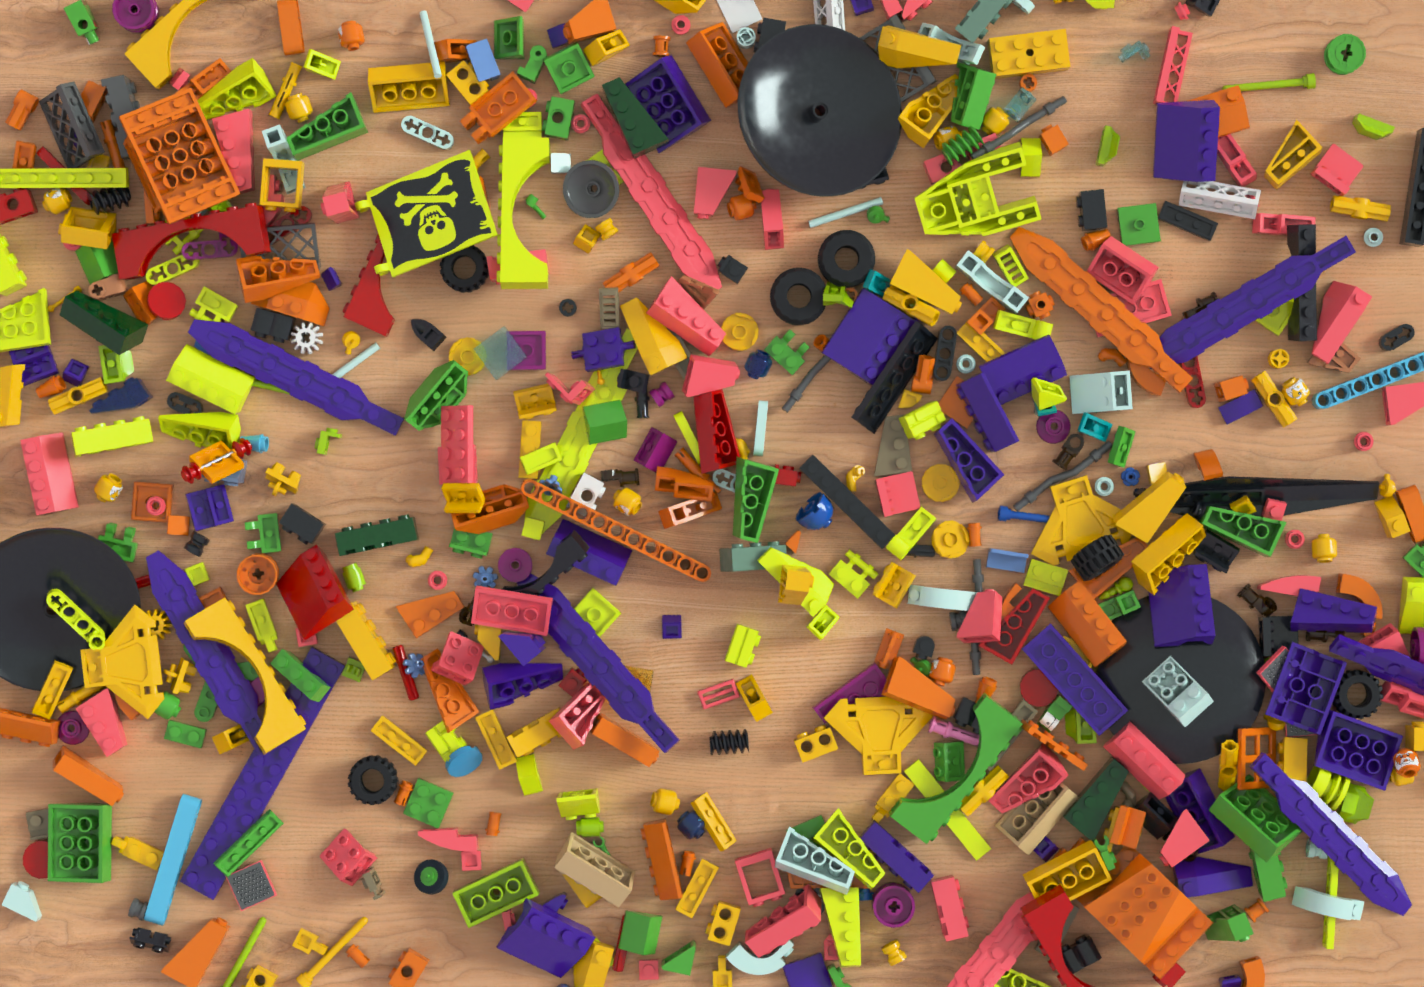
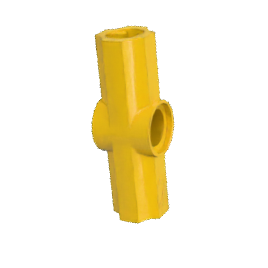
(1360, 208)
(920, 311)
(66, 400)
(1281, 409)
(1227, 764)
(983, 790)

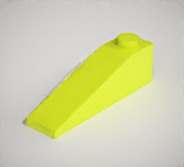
(239, 89)
(202, 428)
(822, 586)

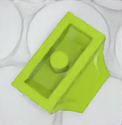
(1371, 128)
(1108, 146)
(836, 294)
(115, 366)
(1078, 728)
(1356, 804)

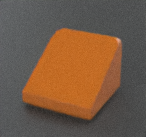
(178, 525)
(793, 541)

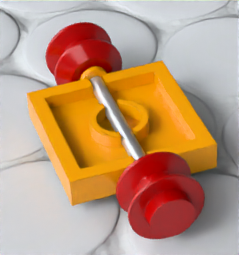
(216, 461)

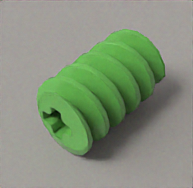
(961, 144)

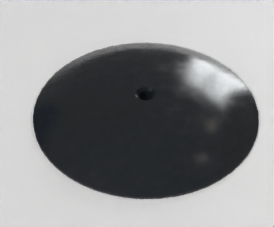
(856, 103)
(85, 573)
(1221, 668)

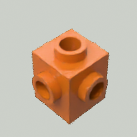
(1032, 305)

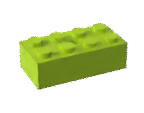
(480, 903)

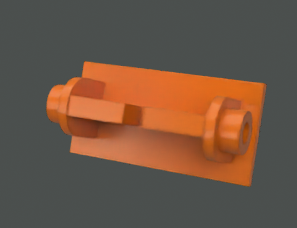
(888, 648)

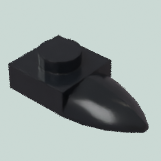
(427, 333)

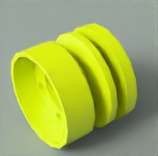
(1330, 788)

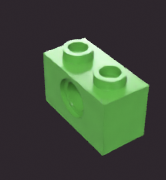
(562, 129)

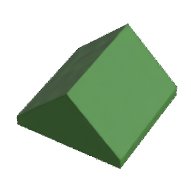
(509, 38)
(97, 262)
(605, 422)
(640, 932)
(681, 960)

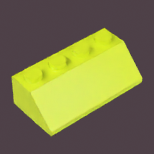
(211, 379)

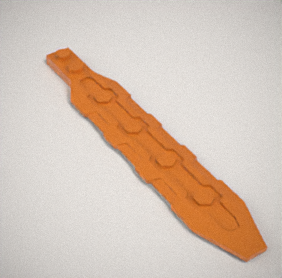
(1102, 310)

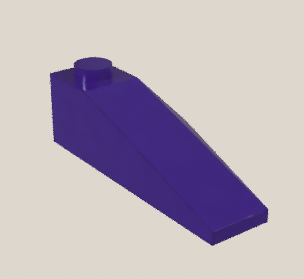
(512, 680)
(1210, 876)

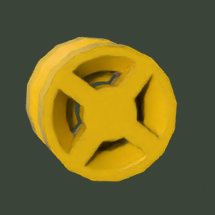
(606, 229)
(983, 251)
(1280, 356)

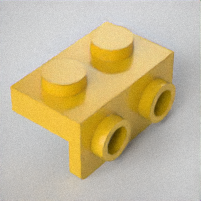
(535, 401)
(463, 497)
(893, 584)

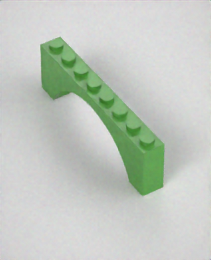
(927, 815)

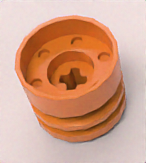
(253, 584)

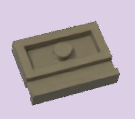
(38, 823)
(372, 882)

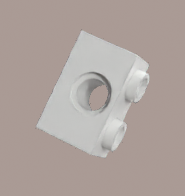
(588, 483)

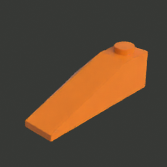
(269, 277)

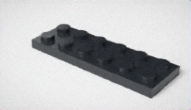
(894, 377)

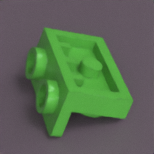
(471, 542)
(949, 761)

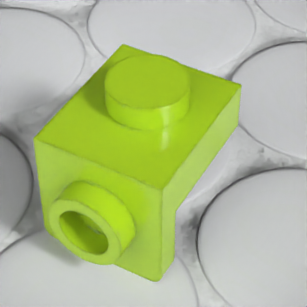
(323, 442)

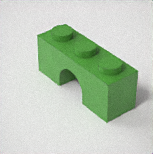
(299, 676)

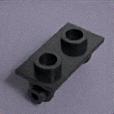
(157, 943)

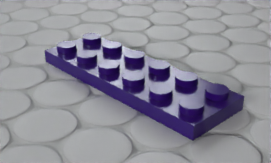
(1074, 679)

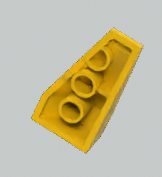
(909, 49)
(926, 114)
(654, 341)
(593, 966)

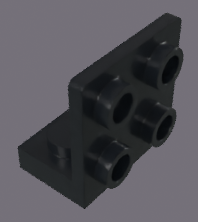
(1274, 633)

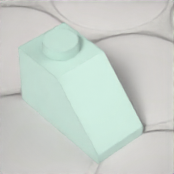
(23, 901)

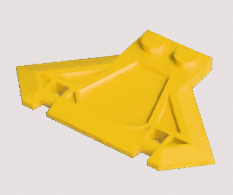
(1076, 521)
(128, 663)
(877, 730)

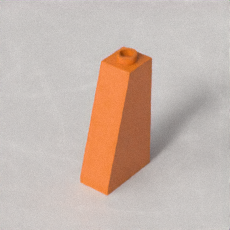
(916, 690)
(624, 740)
(87, 776)
(195, 958)

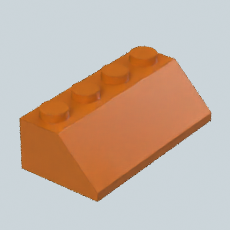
(720, 61)
(1233, 110)
(1087, 624)
(29, 727)
(663, 860)

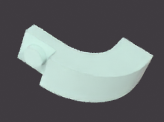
(969, 51)
(279, 148)
(940, 597)
(1327, 904)
(766, 964)

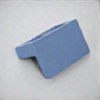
(483, 61)
(1006, 560)

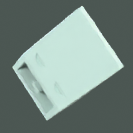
(1101, 392)
(1177, 691)

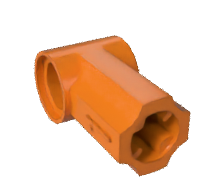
(23, 105)
(923, 379)

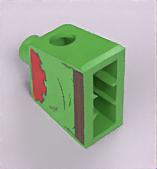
(77, 14)

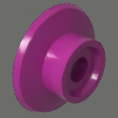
(1053, 436)
(505, 565)
(72, 737)

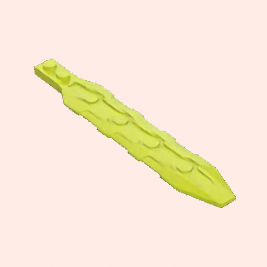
(574, 442)

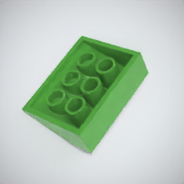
(1255, 819)
(79, 842)

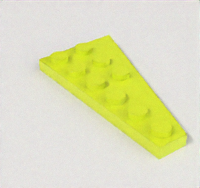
(25, 323)

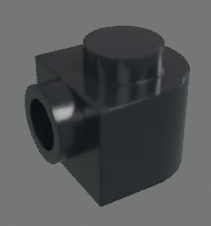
(923, 647)

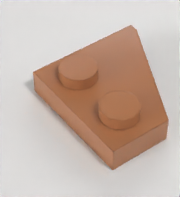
(699, 291)
(1342, 361)

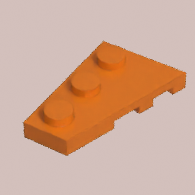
(429, 612)

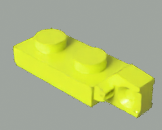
(262, 624)

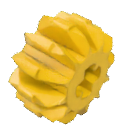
(162, 628)

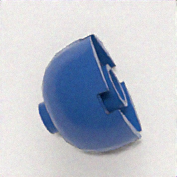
(816, 513)

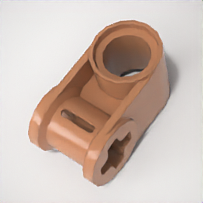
(111, 286)

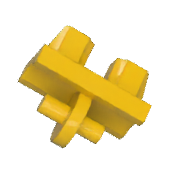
(281, 483)
(178, 684)

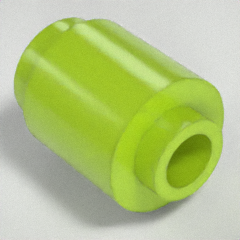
(353, 577)
(589, 827)

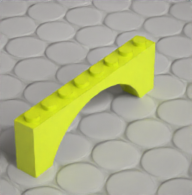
(519, 161)

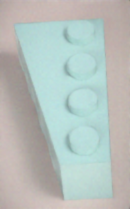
(813, 863)

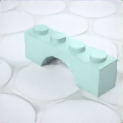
(991, 283)

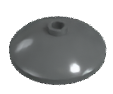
(579, 192)

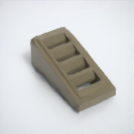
(609, 320)

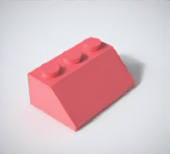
(1122, 270)

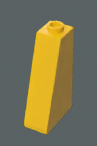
(919, 280)
(1151, 507)

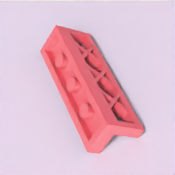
(1167, 63)

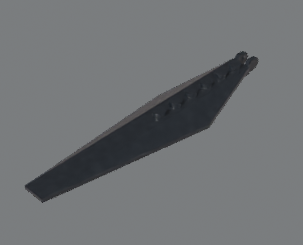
(1299, 494)

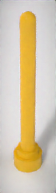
(305, 979)

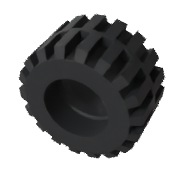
(471, 283)
(1097, 557)
(1372, 698)
(361, 792)

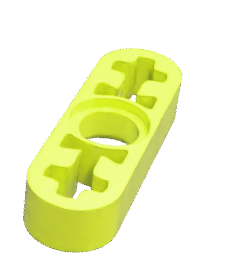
(157, 269)
(688, 434)

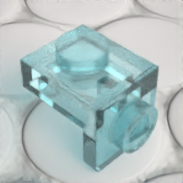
(1128, 51)
(1019, 104)

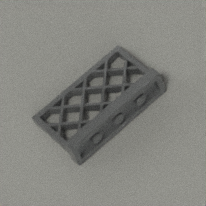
(923, 72)
(79, 123)
(272, 229)

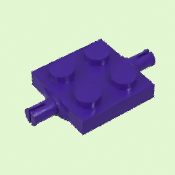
(603, 349)

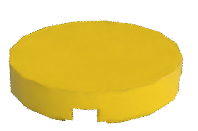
(740, 331)
(464, 354)
(940, 483)
(950, 539)

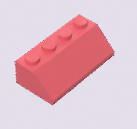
(49, 473)
(1145, 761)

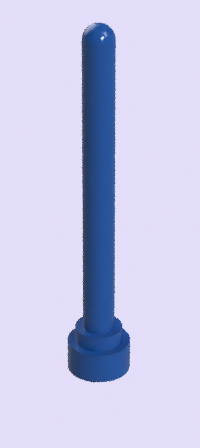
(1005, 513)

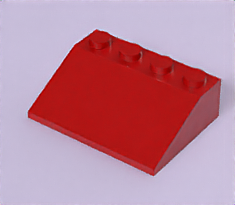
(313, 592)

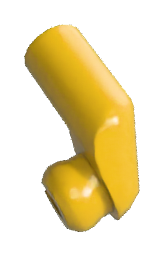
(743, 448)
(853, 475)

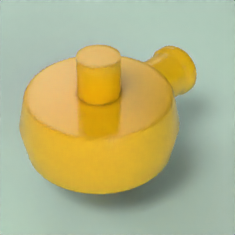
(350, 341)
(1387, 487)
(1274, 723)

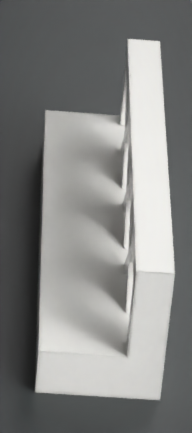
(832, 10)
(1219, 200)

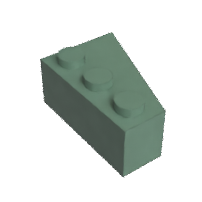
(979, 17)
(745, 558)

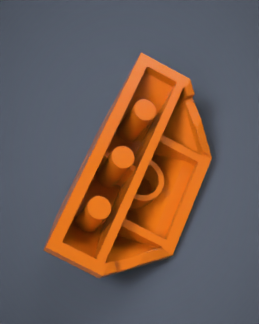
(299, 302)
(501, 508)

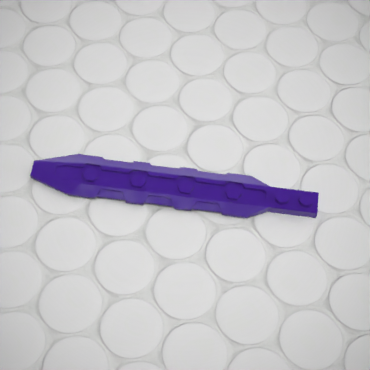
(1251, 301)
(291, 374)
(212, 659)
(1382, 663)
(604, 668)
(1329, 832)

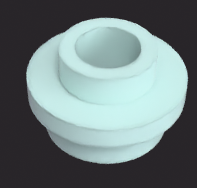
(1367, 237)
(970, 359)
(1110, 486)

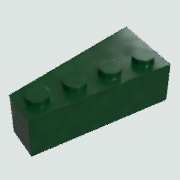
(636, 124)
(102, 322)
(376, 536)
(1096, 799)

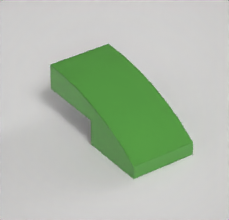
(1120, 604)

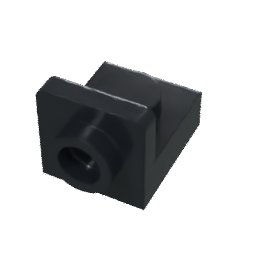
(1207, 7)
(732, 268)
(633, 380)

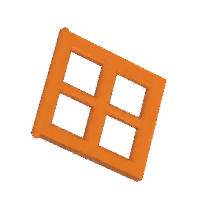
(1243, 758)

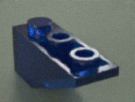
(128, 397)

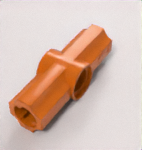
(632, 273)

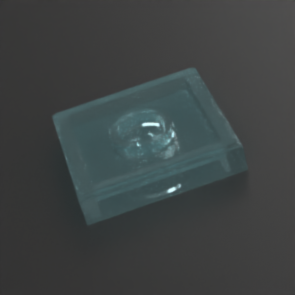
(500, 353)

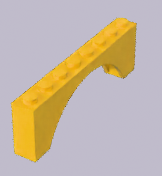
(153, 50)
(223, 626)

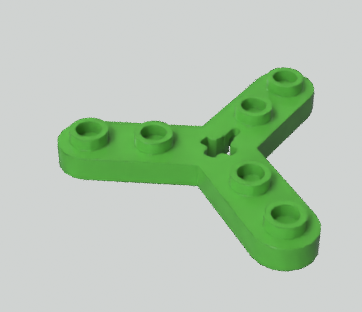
(206, 704)

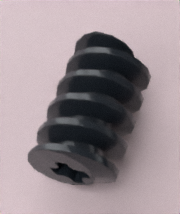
(109, 198)
(729, 742)

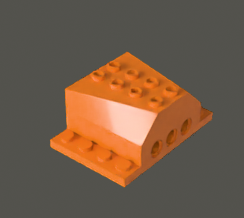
(177, 157)
(1146, 912)

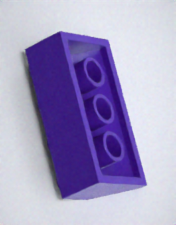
(1012, 372)
(987, 412)
(604, 558)
(523, 645)
(1197, 798)

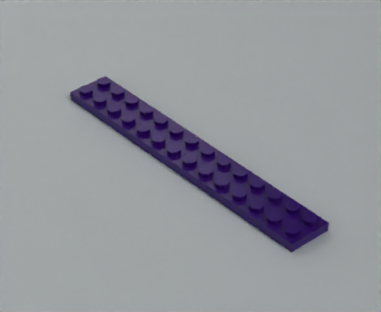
(256, 784)

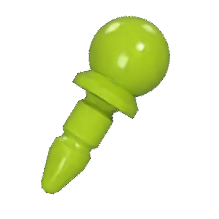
(1124, 585)

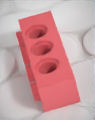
(933, 165)

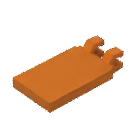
(498, 107)

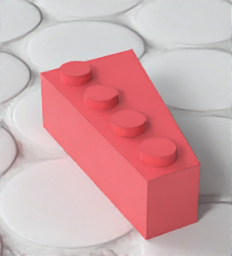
(236, 145)
(339, 203)
(685, 317)
(785, 922)

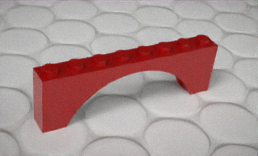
(138, 246)
(367, 303)
(1047, 919)

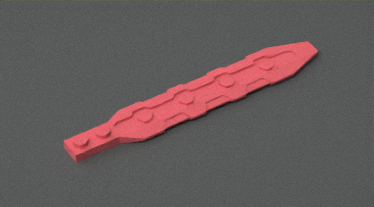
(654, 198)
(997, 951)

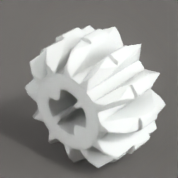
(300, 338)

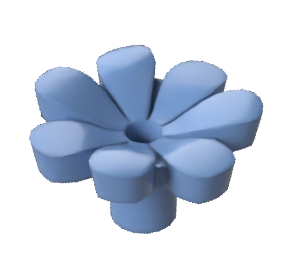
(551, 483)
(485, 573)
(414, 665)

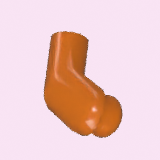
(1112, 354)

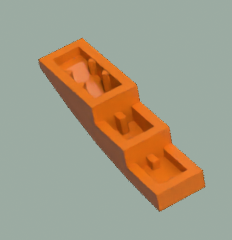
(207, 78)

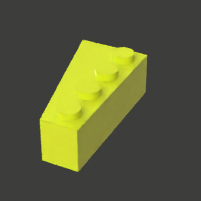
(844, 844)
(844, 924)

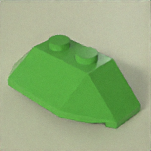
(442, 387)

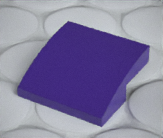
(38, 363)
(209, 507)
(807, 972)

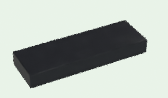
(1187, 221)

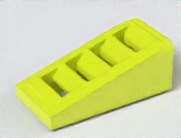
(1001, 252)

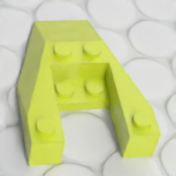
(966, 201)

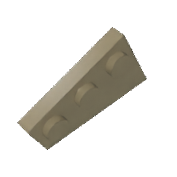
(894, 449)

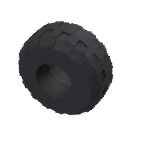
(856, 242)
(784, 309)

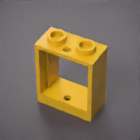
(284, 165)
(96, 228)

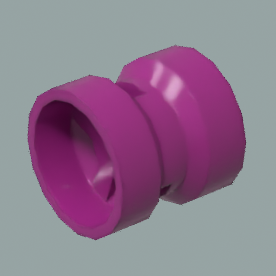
(662, 394)

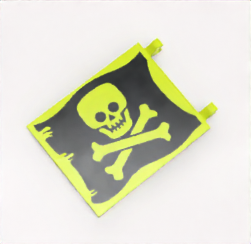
(429, 214)

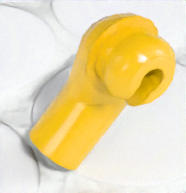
(419, 560)

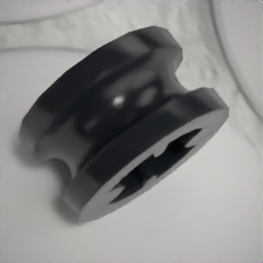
(571, 302)
(1198, 510)

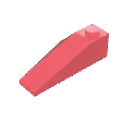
(1339, 313)
(1035, 776)

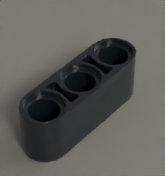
(949, 345)

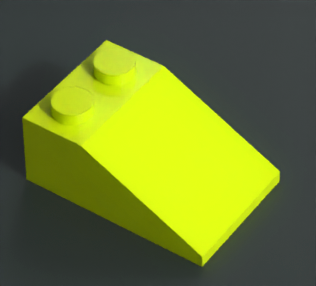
(1411, 604)
(578, 803)

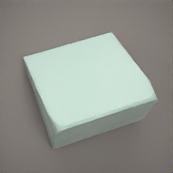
(560, 163)

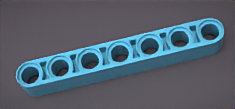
(1366, 381)
(173, 859)

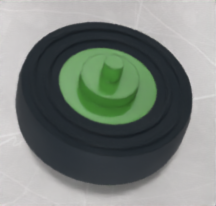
(431, 877)

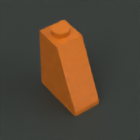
(590, 22)

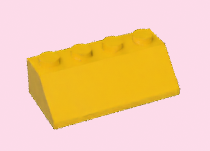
(407, 87)

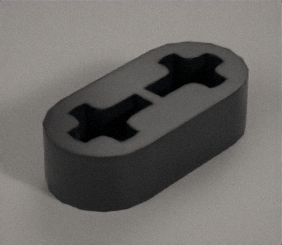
(1394, 333)
(187, 400)

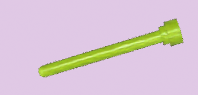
(1307, 81)
(245, 952)

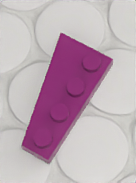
(865, 684)

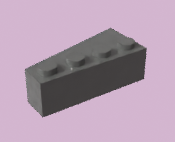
(122, 101)

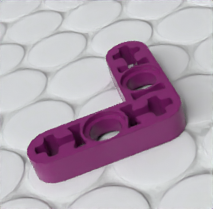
(218, 245)

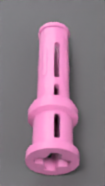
(948, 730)

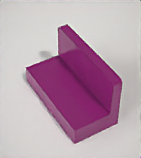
(655, 450)

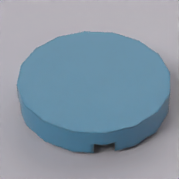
(464, 761)

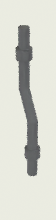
(1047, 109)
(796, 394)
(1030, 496)
(977, 578)

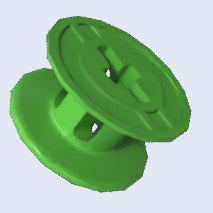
(1355, 50)

